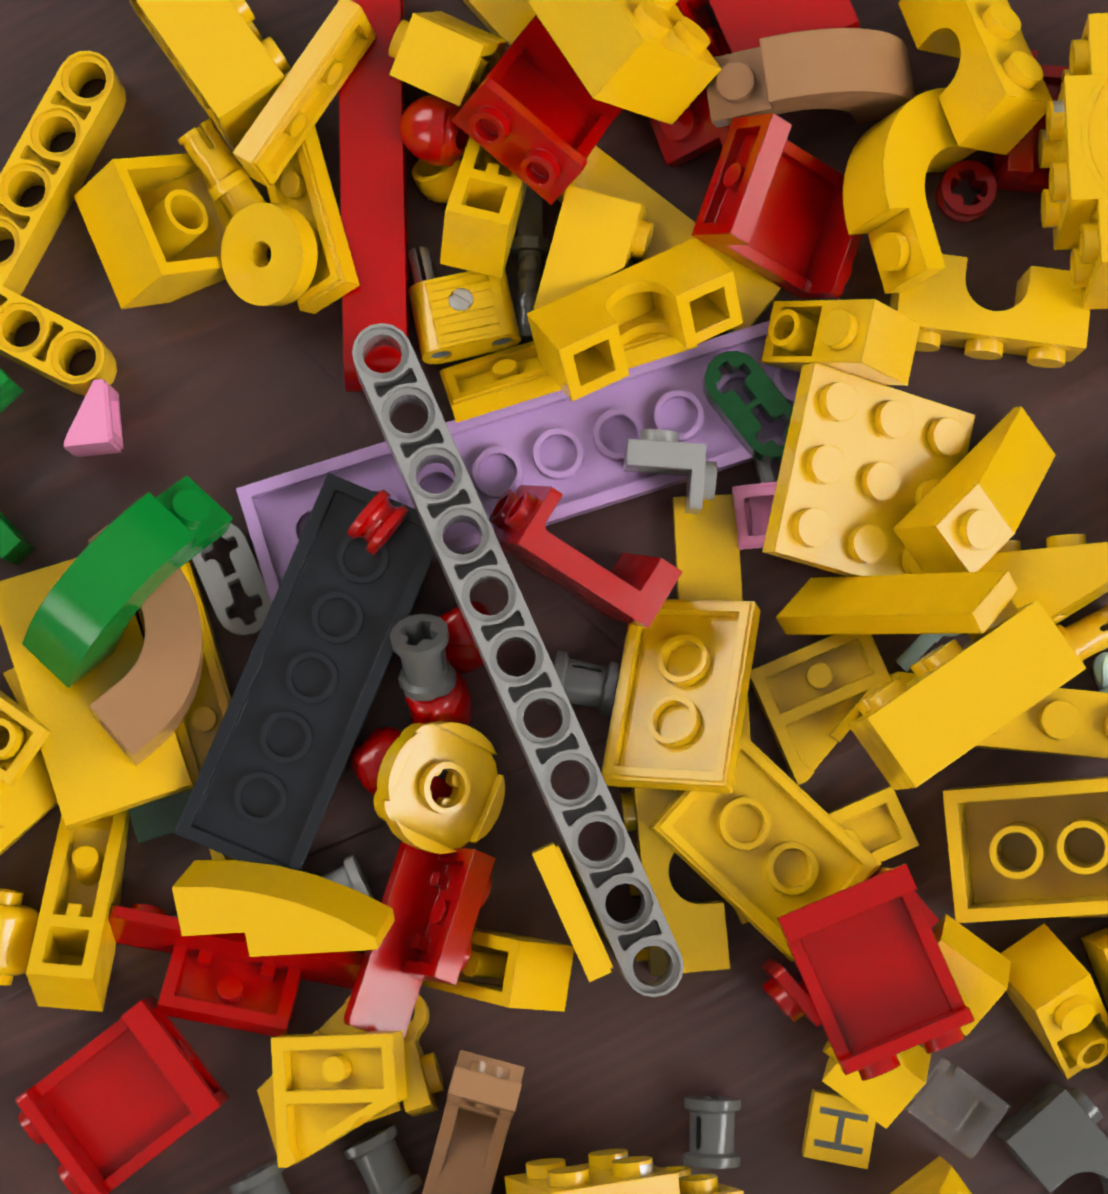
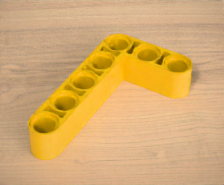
(35, 226)

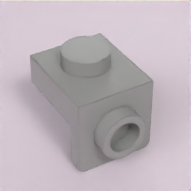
(662, 453)

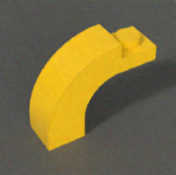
(887, 189)

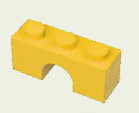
(997, 82)
(672, 293)
(1042, 325)
(696, 926)
(981, 980)

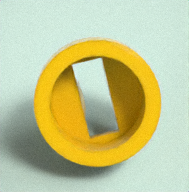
(434, 180)

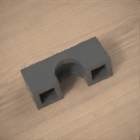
(1057, 1137)

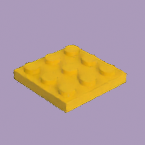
(855, 469)

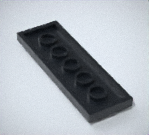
(307, 685)

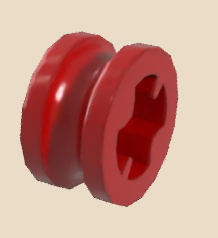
(979, 179)
(378, 521)

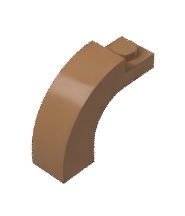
(814, 69)
(162, 684)
(474, 1125)

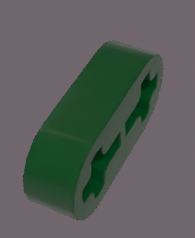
(737, 414)

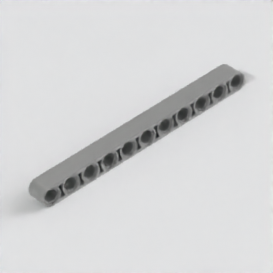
(488, 563)

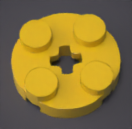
(405, 782)

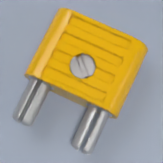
(460, 313)

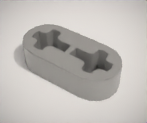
(219, 584)

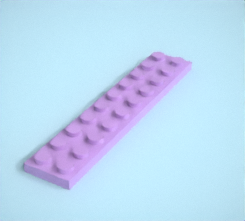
(537, 443)

